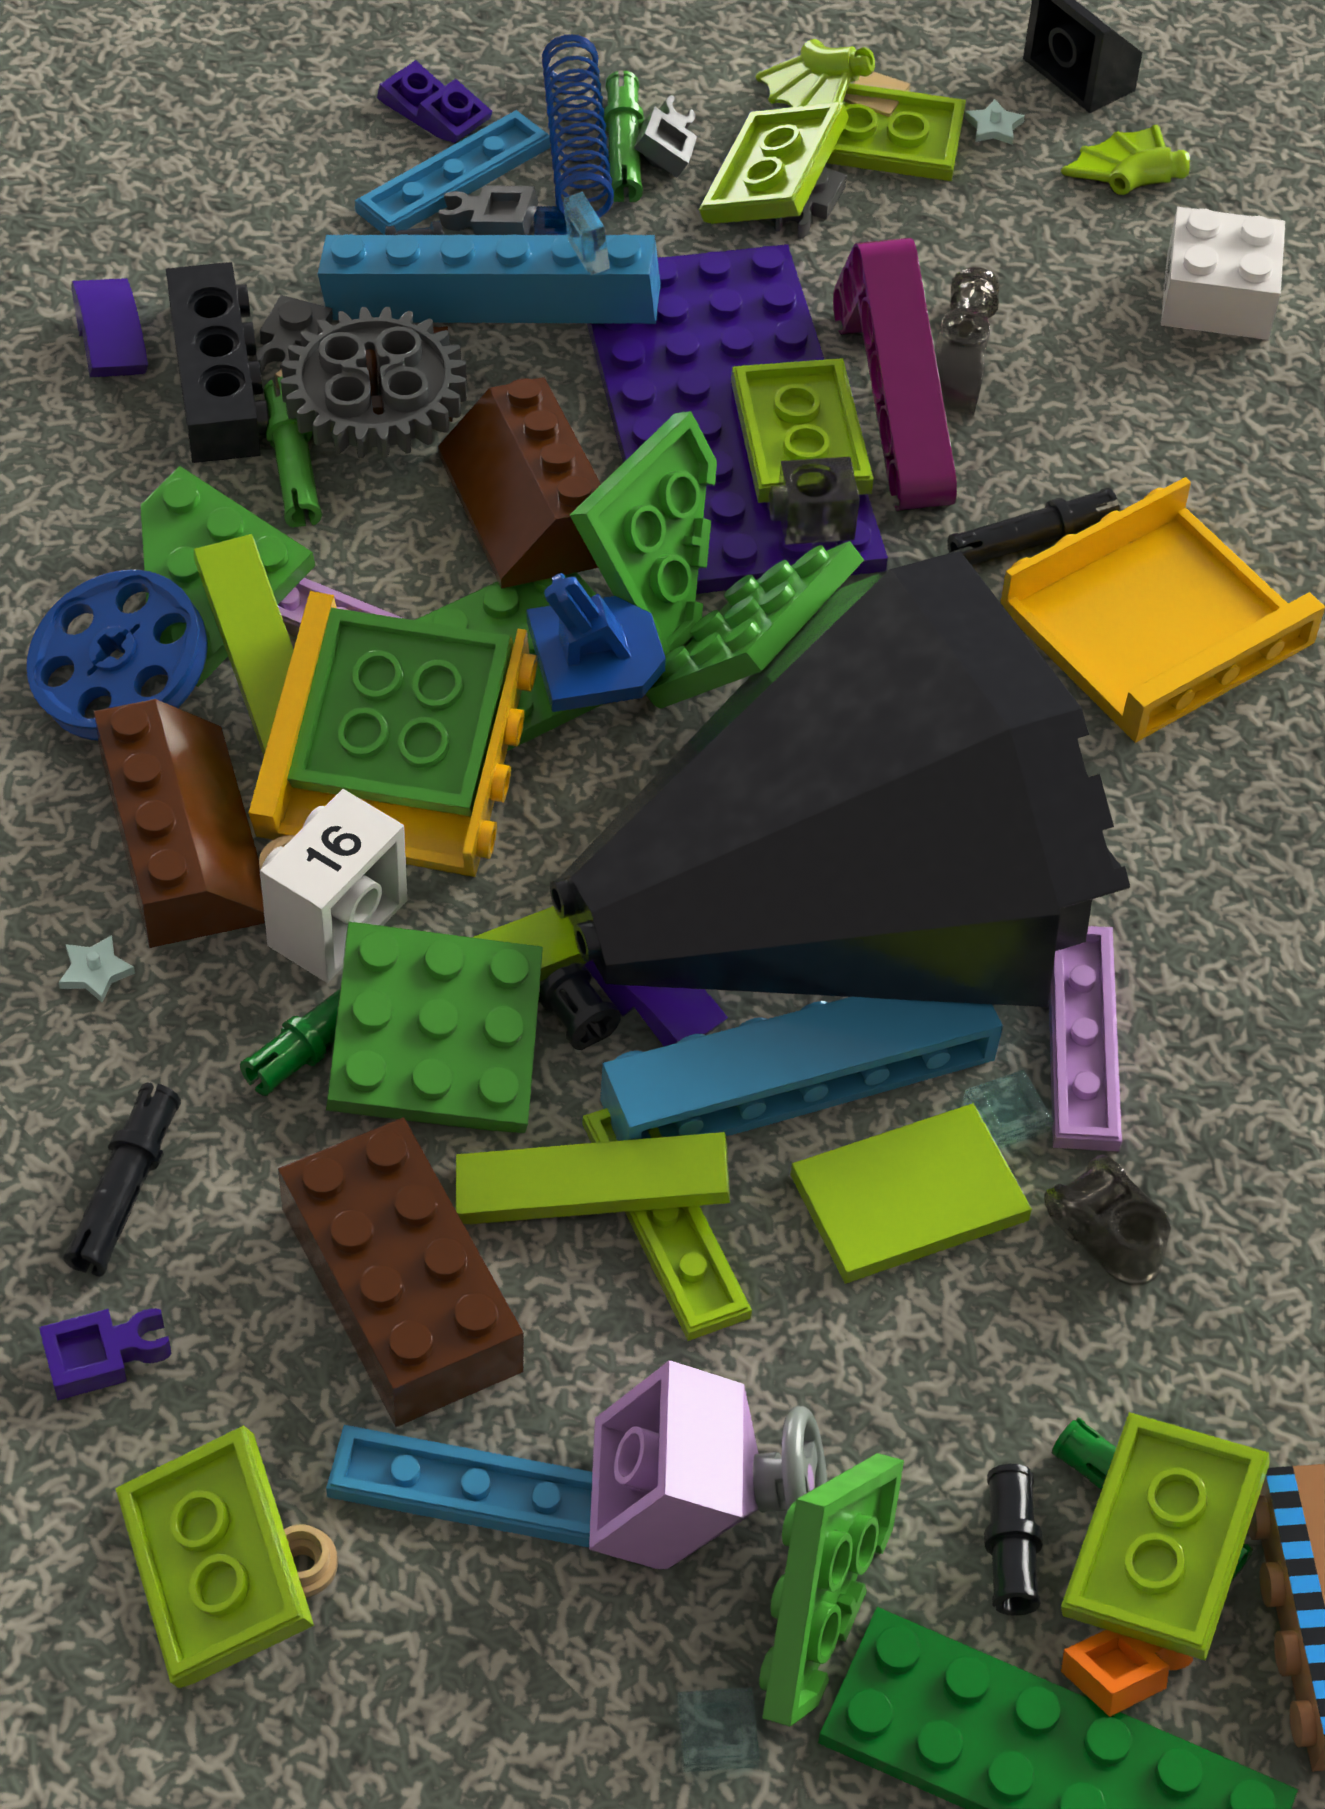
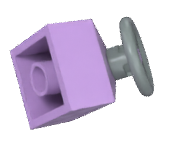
(685, 1466)

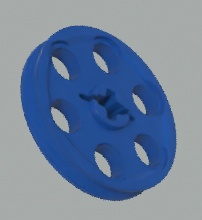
(112, 630)

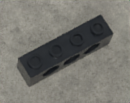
(214, 362)

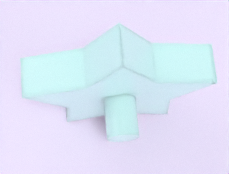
(994, 122)
(94, 968)

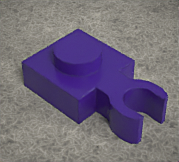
(90, 1351)

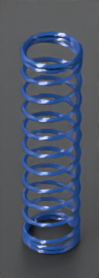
(559, 180)

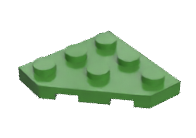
(192, 514)
(651, 527)
(818, 1598)

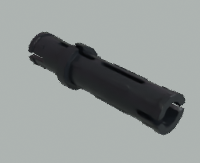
(1033, 528)
(132, 1157)

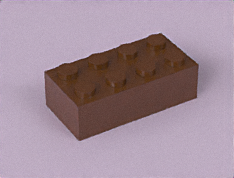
(401, 1271)

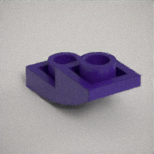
(440, 109)
(109, 327)
(667, 1011)

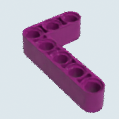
(886, 301)

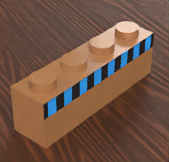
(1292, 1579)

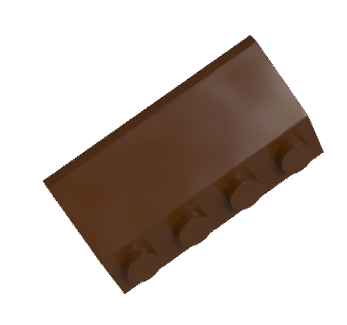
(521, 481)
(180, 821)

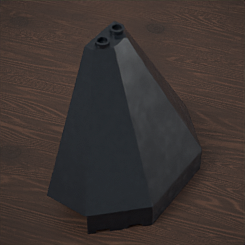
(863, 816)

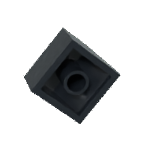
(1080, 53)

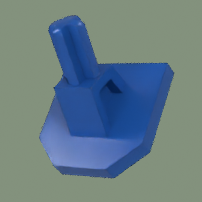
(593, 647)

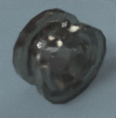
(975, 280)

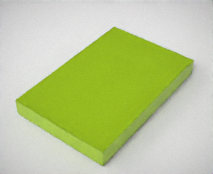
(914, 141)
(774, 163)
(798, 415)
(910, 1192)
(1166, 1535)
(213, 1557)

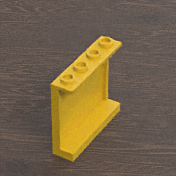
(1154, 612)
(431, 837)

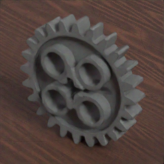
(331, 389)

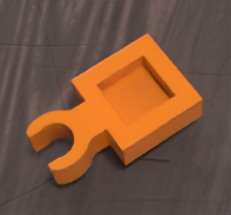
(1119, 1669)

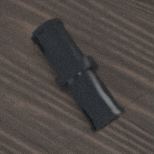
(1013, 1540)

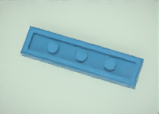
(458, 168)
(462, 1485)

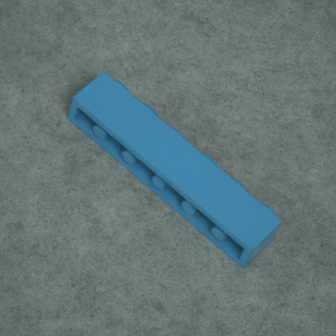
(489, 278)
(793, 1064)

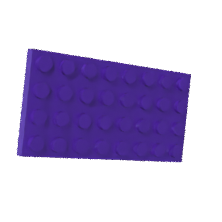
(712, 317)

